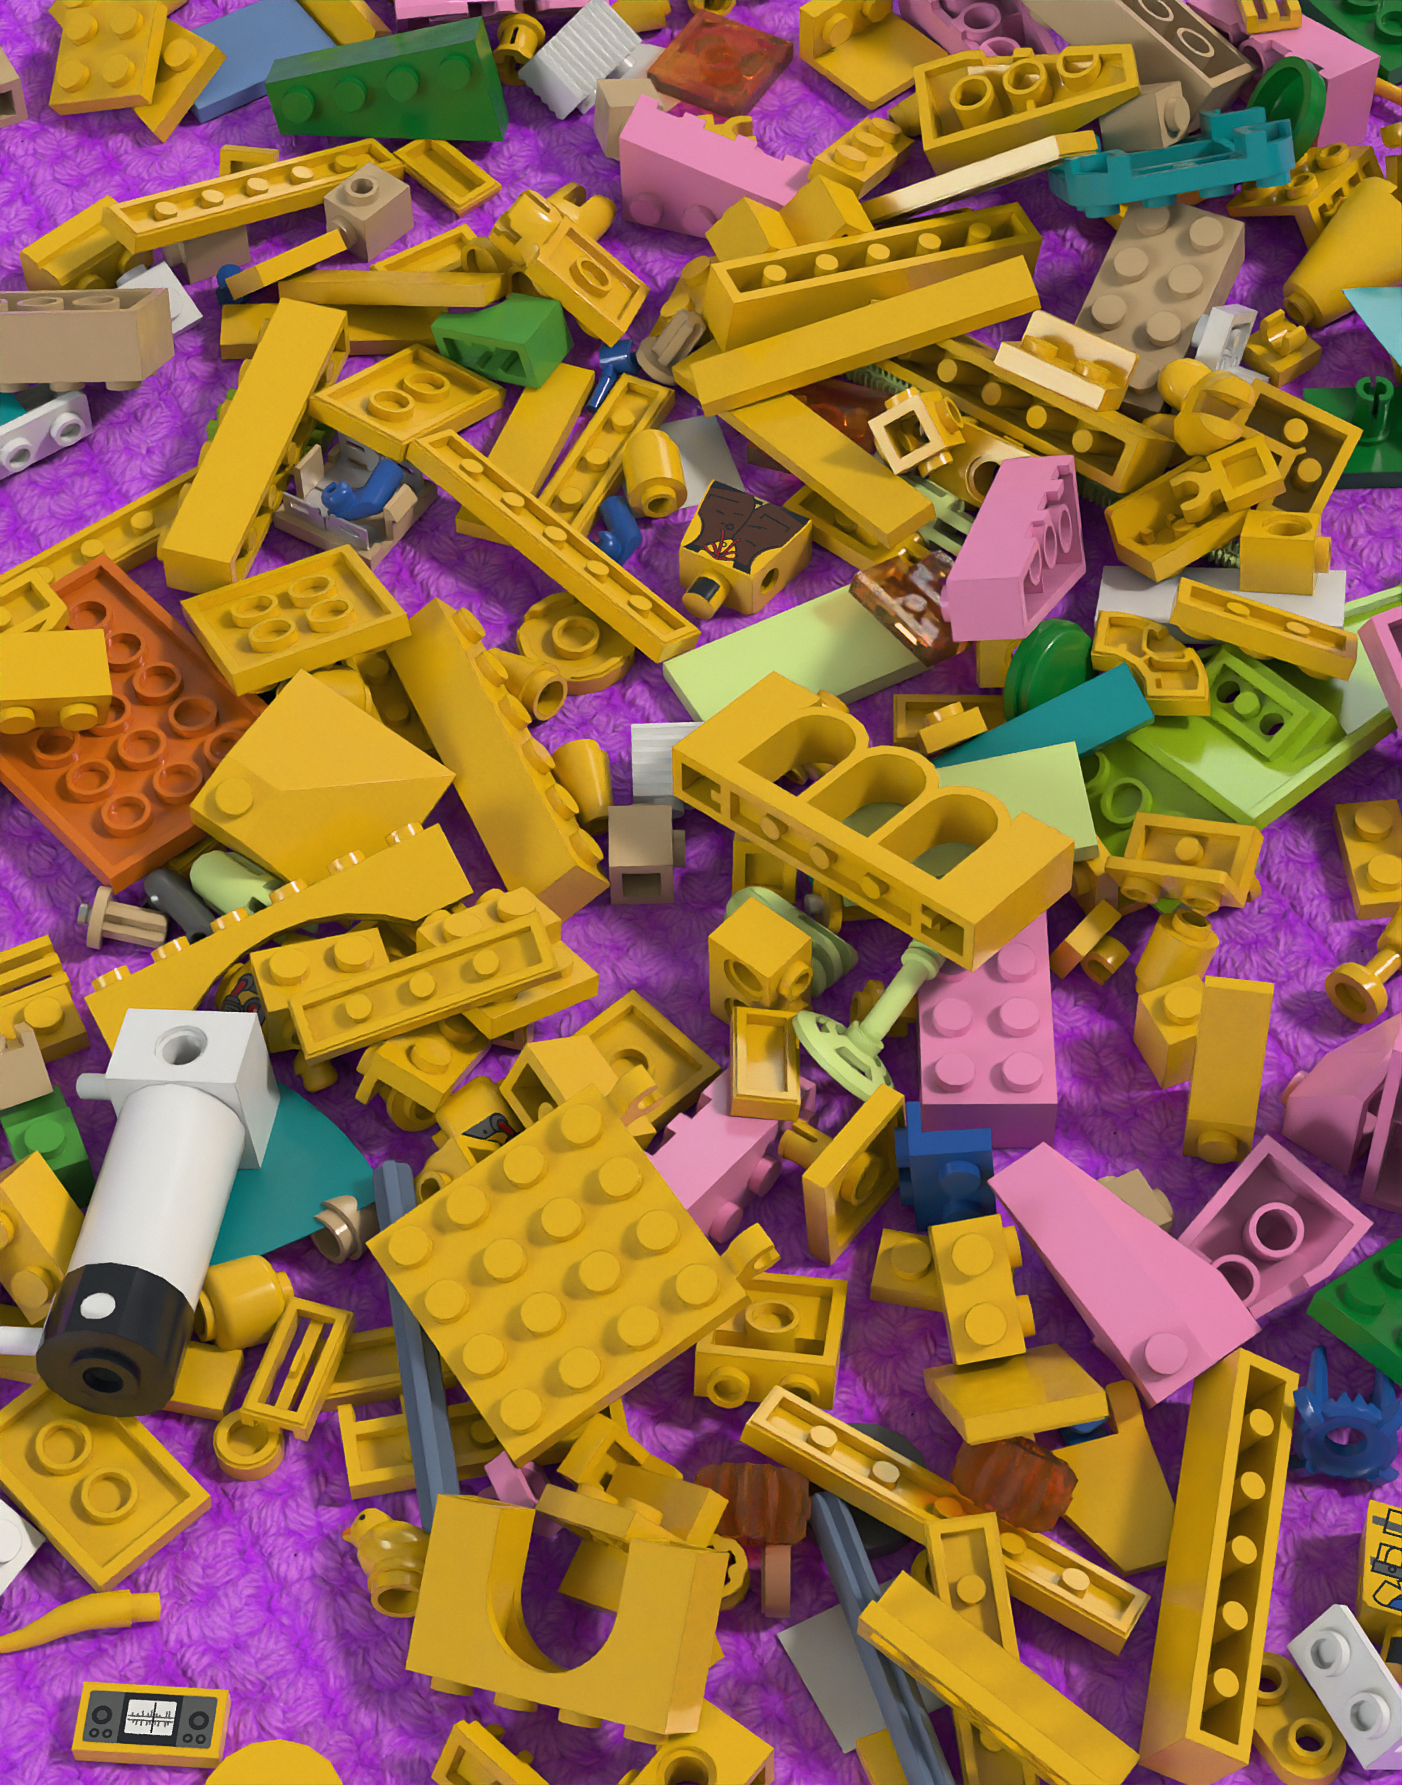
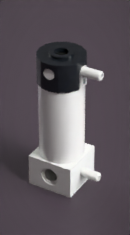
(190, 1112)

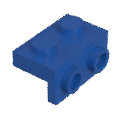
(944, 1171)

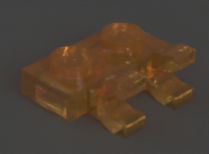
(909, 604)

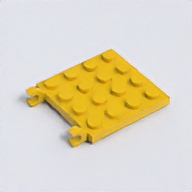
(564, 1269)

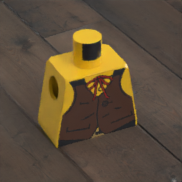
(740, 552)

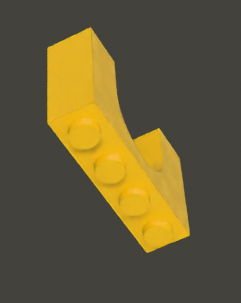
(475, 1633)

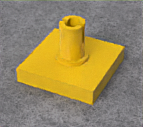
(846, 1175)

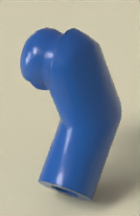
(365, 500)
(623, 532)

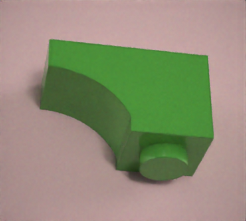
(508, 342)
(51, 1129)

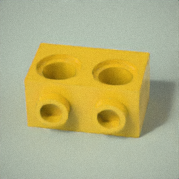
(759, 963)

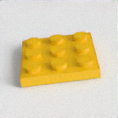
(295, 619)

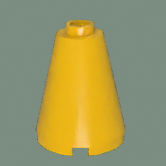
(1353, 251)

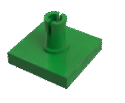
(1378, 411)

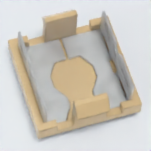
(370, 536)

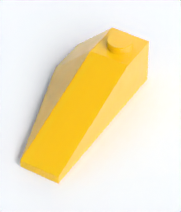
(997, 103)

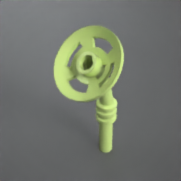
(854, 1049)

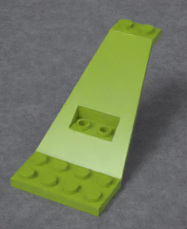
(1227, 762)

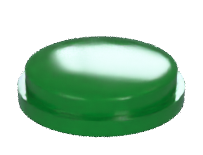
(1294, 92)
(1047, 665)

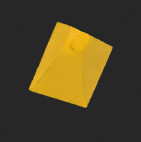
(316, 785)

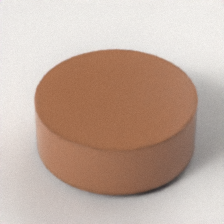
(776, 1581)

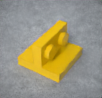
(633, 1506)

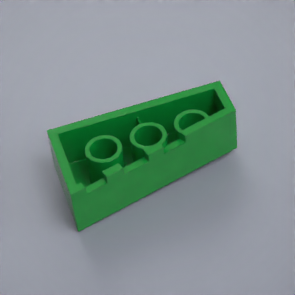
(395, 86)

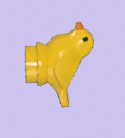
(392, 1558)

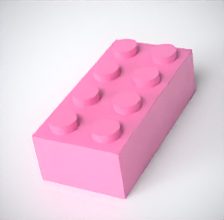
(991, 1045)

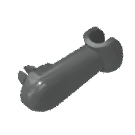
(176, 898)

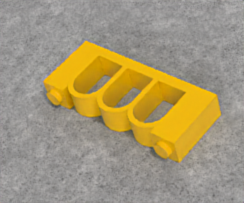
(966, 915)

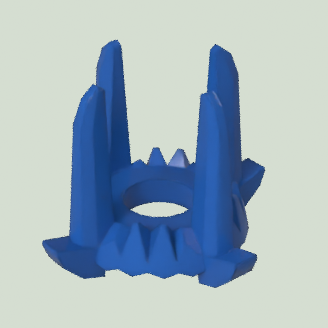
(1319, 1415)

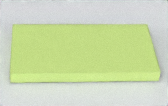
(818, 645)
(1035, 781)

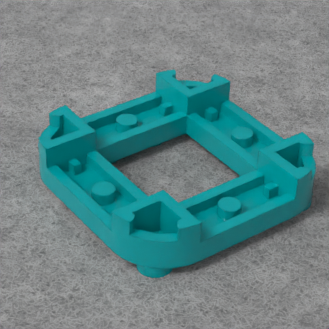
(1227, 152)

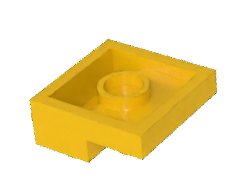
(520, 1009)
(780, 1339)

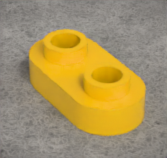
(1292, 1714)

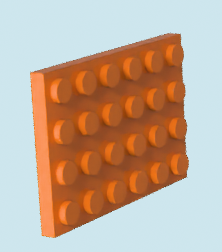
(127, 785)

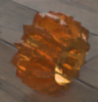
(1015, 1481)
(764, 1502)

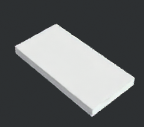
(1134, 593)

